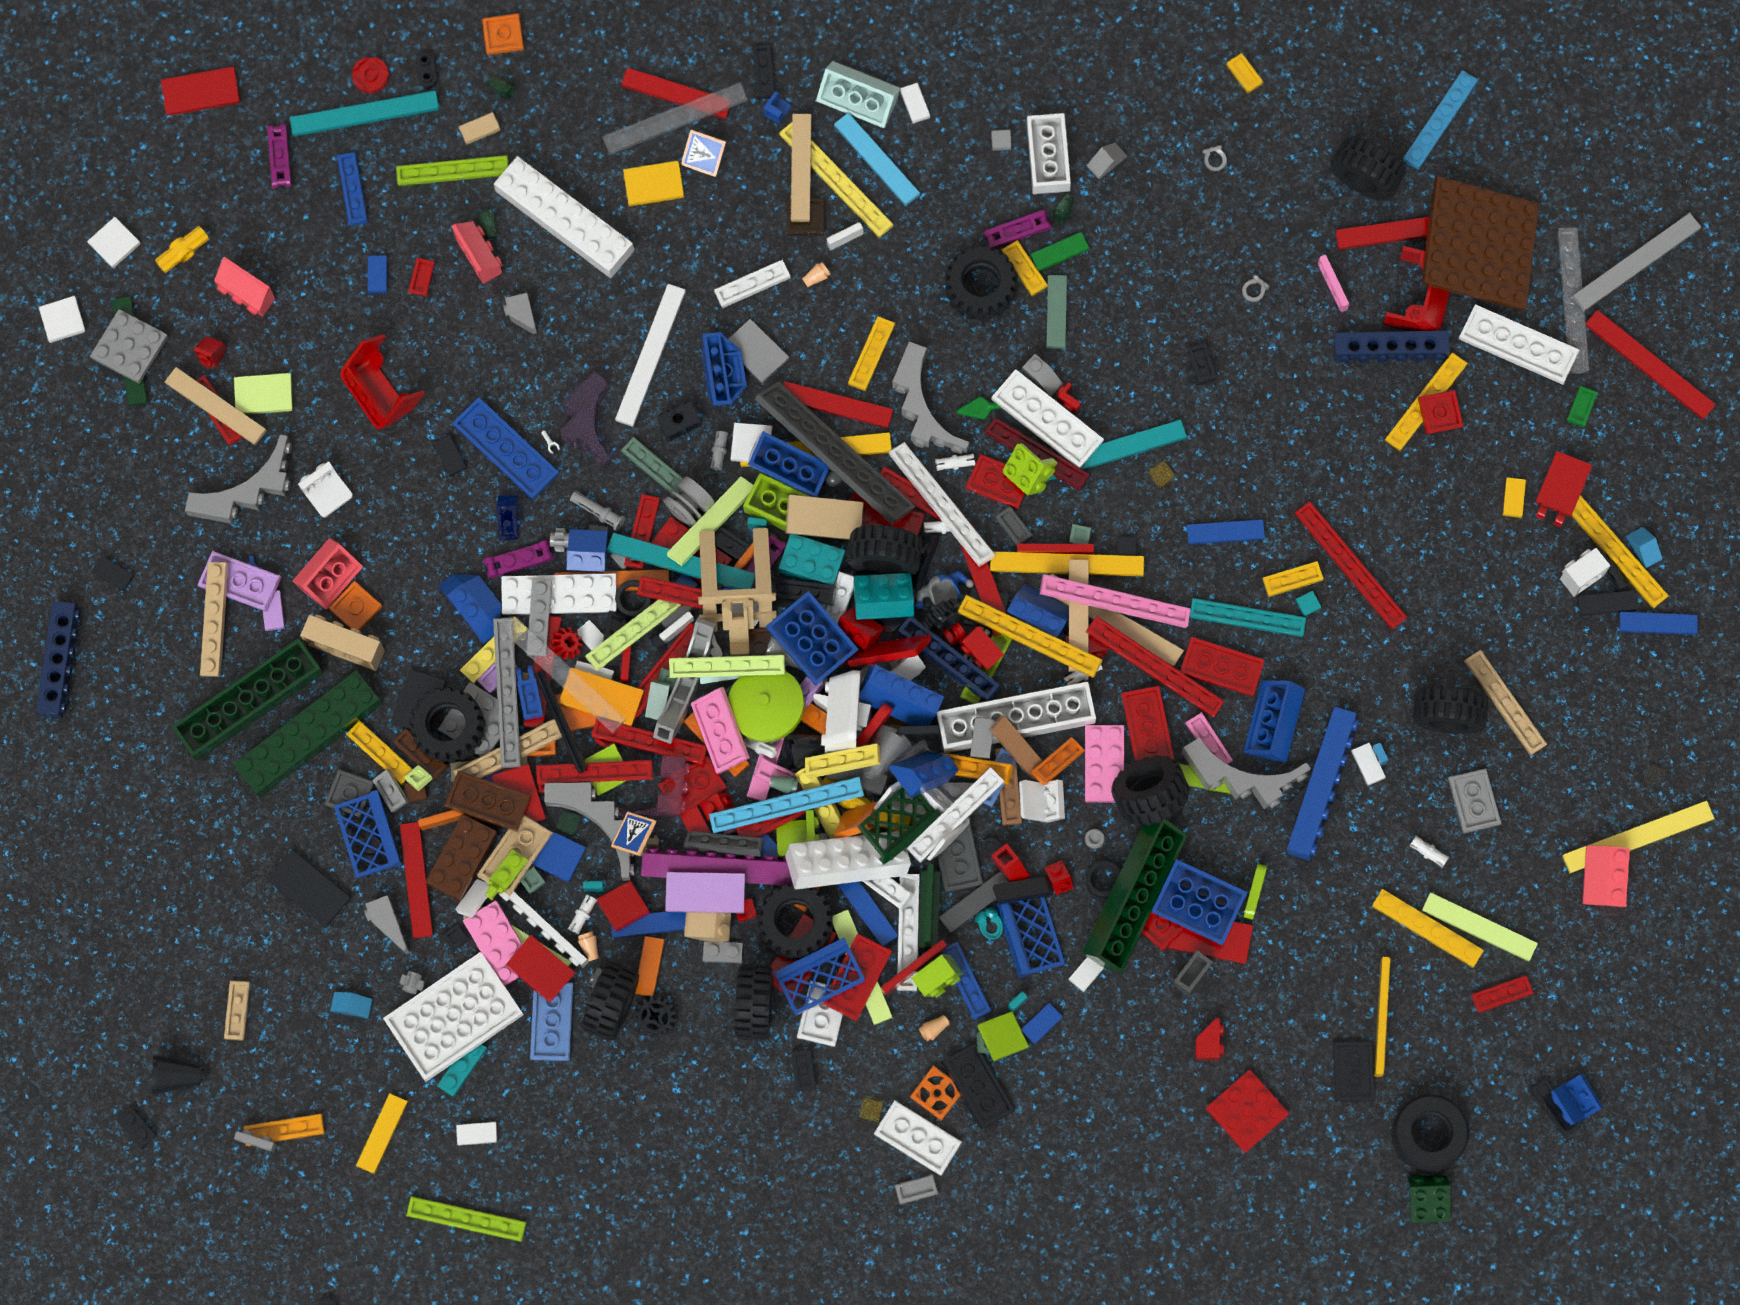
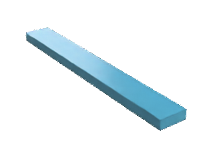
(786, 805)

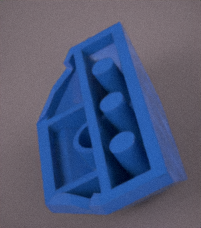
(722, 369)
(474, 603)

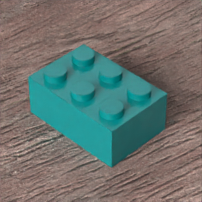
(811, 561)
(883, 596)

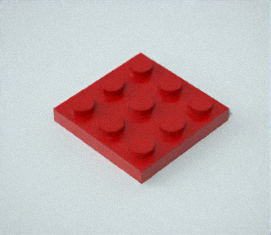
(1247, 1111)

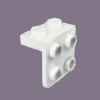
(325, 489)
(1041, 801)

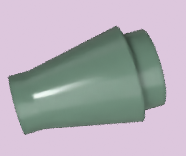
(784, 784)

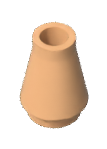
(816, 274)
(589, 945)
(933, 1028)

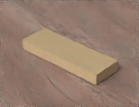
(237, 1010)

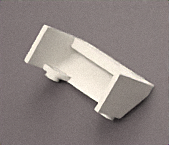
(842, 711)
(936, 800)

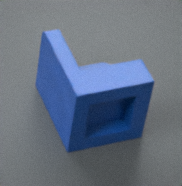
(776, 108)

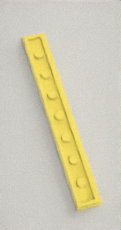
(844, 187)
(1646, 833)

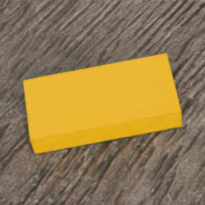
(1244, 73)
(1514, 497)

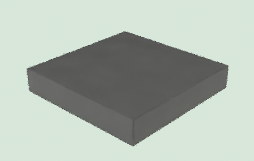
(348, 787)

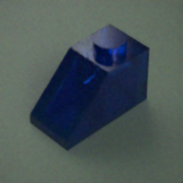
(507, 517)

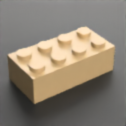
(343, 642)

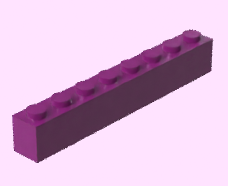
(756, 870)

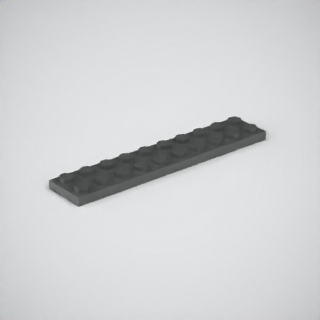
(835, 453)

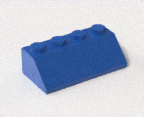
(788, 464)
(909, 700)
(1274, 720)

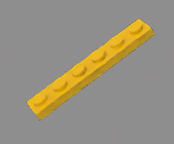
(1427, 928)

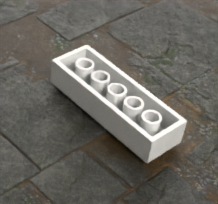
(842, 861)

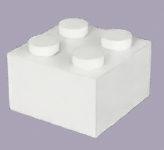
(1584, 572)

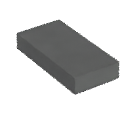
(1013, 526)

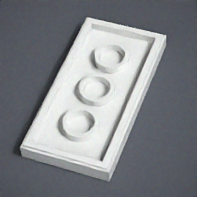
(917, 1138)

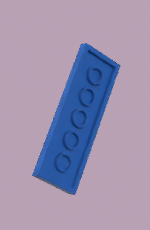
(505, 448)

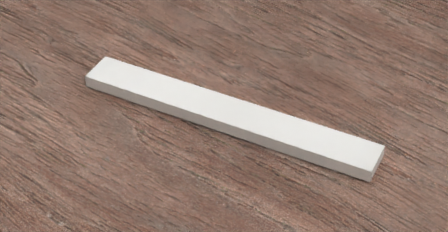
(650, 355)
(941, 504)

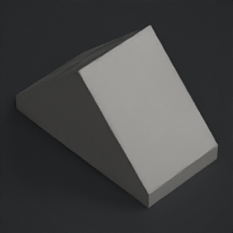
(1106, 160)

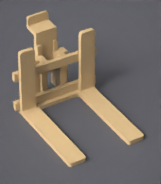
(737, 622)

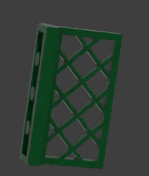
(905, 838)
(929, 908)

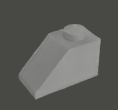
(520, 312)
(1041, 375)

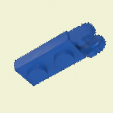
(529, 695)

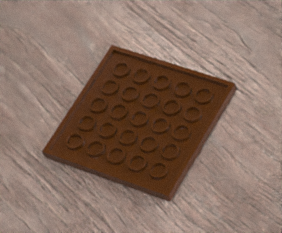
(1480, 243)

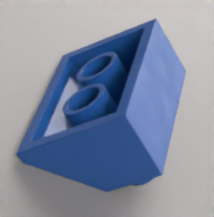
(1039, 611)
(924, 772)

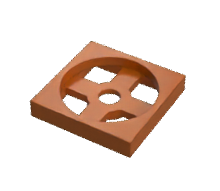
(935, 1072)

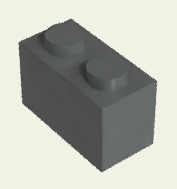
(1192, 973)

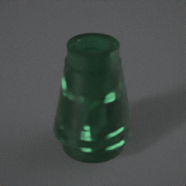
(502, 87)
(1063, 209)
(488, 223)

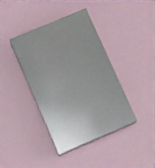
(758, 351)
(1474, 801)

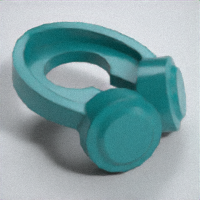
(981, 917)

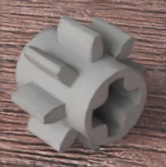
(559, 539)
(412, 982)

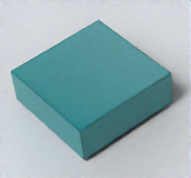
(756, 523)
(1308, 604)
(593, 886)
(1017, 1002)

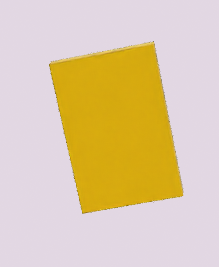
(653, 183)

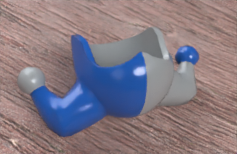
(942, 588)

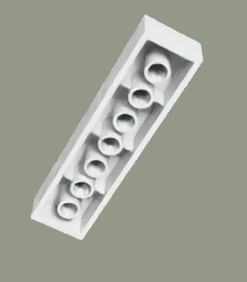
(564, 217)
(1028, 713)

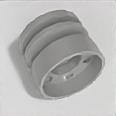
(685, 505)

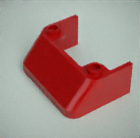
(1420, 317)
(372, 389)

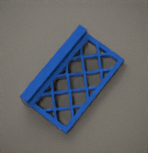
(384, 830)
(1015, 941)
(815, 960)

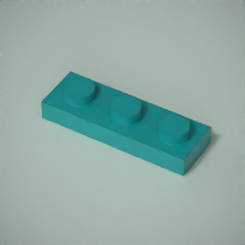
(460, 1071)

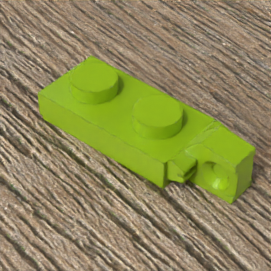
(505, 874)

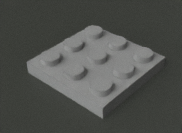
(129, 346)
(455, 721)

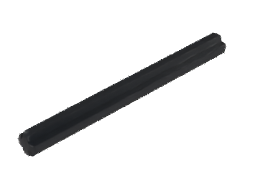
(561, 721)

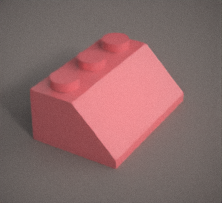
(477, 250)
(243, 288)
(327, 573)
(1606, 876)

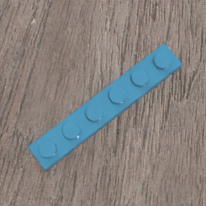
(1440, 120)

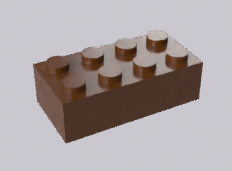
(462, 858)

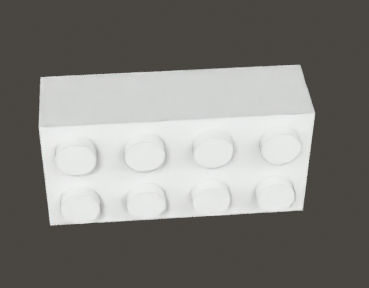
(1048, 153)

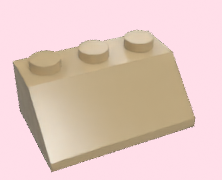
(708, 926)

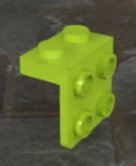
(1028, 470)
(797, 832)

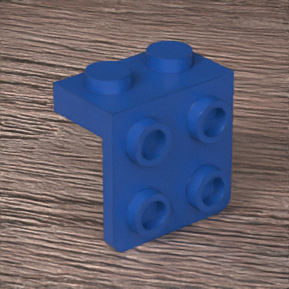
(1576, 1099)

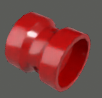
(953, 634)

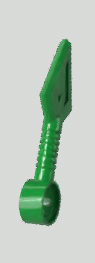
(978, 408)

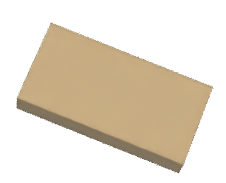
(479, 128)

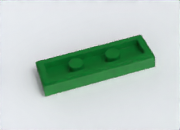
(1059, 252)

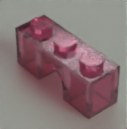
(672, 803)

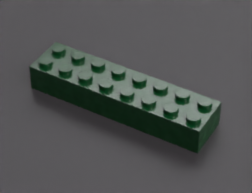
(247, 699)
(307, 734)
(1134, 895)

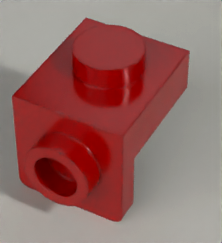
(1066, 400)
(717, 803)
(1059, 877)

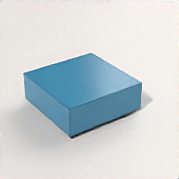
(1380, 754)

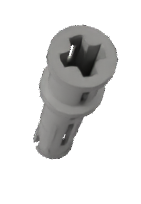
(604, 514)

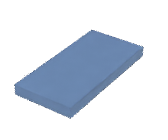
(552, 1026)

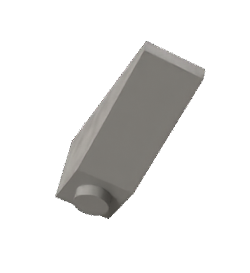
(384, 918)

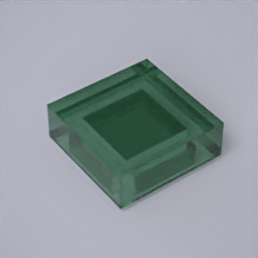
(568, 822)

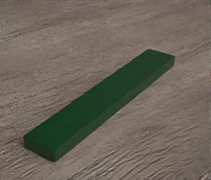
(135, 392)

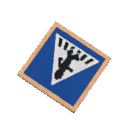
(703, 153)
(633, 833)

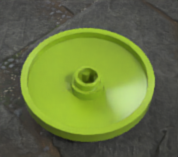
(767, 706)

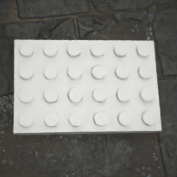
(453, 1016)

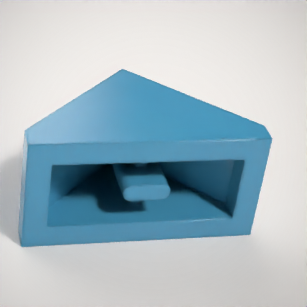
(1645, 547)
(351, 1004)

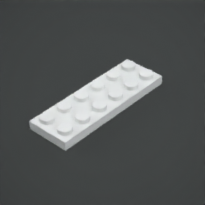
(1519, 344)
(1047, 419)
(568, 593)

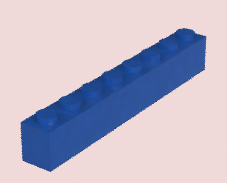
(1322, 784)

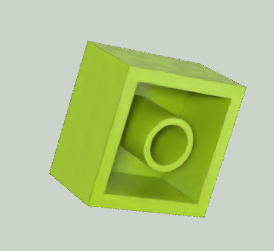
(937, 976)

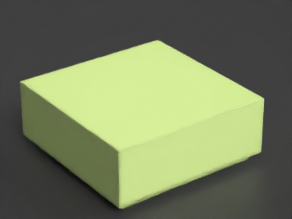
(418, 777)

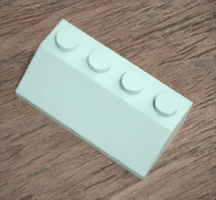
(857, 94)

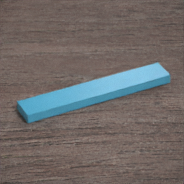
(877, 159)

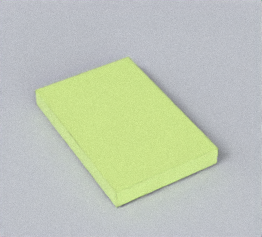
(263, 393)

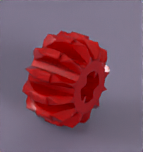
(571, 639)

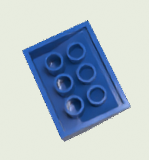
(812, 638)
(1199, 902)

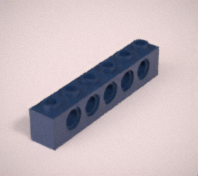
(1418, 339)
(59, 612)
(952, 662)

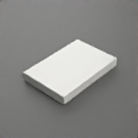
(820, 1022)

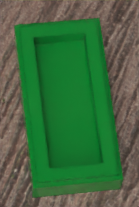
(1582, 406)

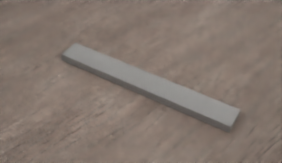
(1636, 262)
(507, 696)

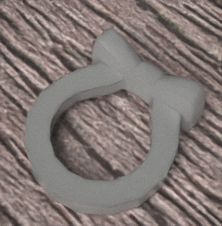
(1221, 153)
(1264, 286)

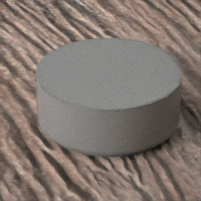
(1094, 838)

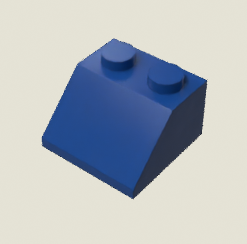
(587, 550)

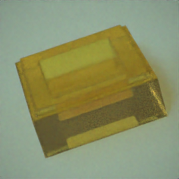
(1161, 474)
(871, 1110)

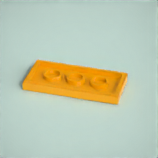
(620, 696)

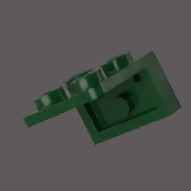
(1429, 1198)

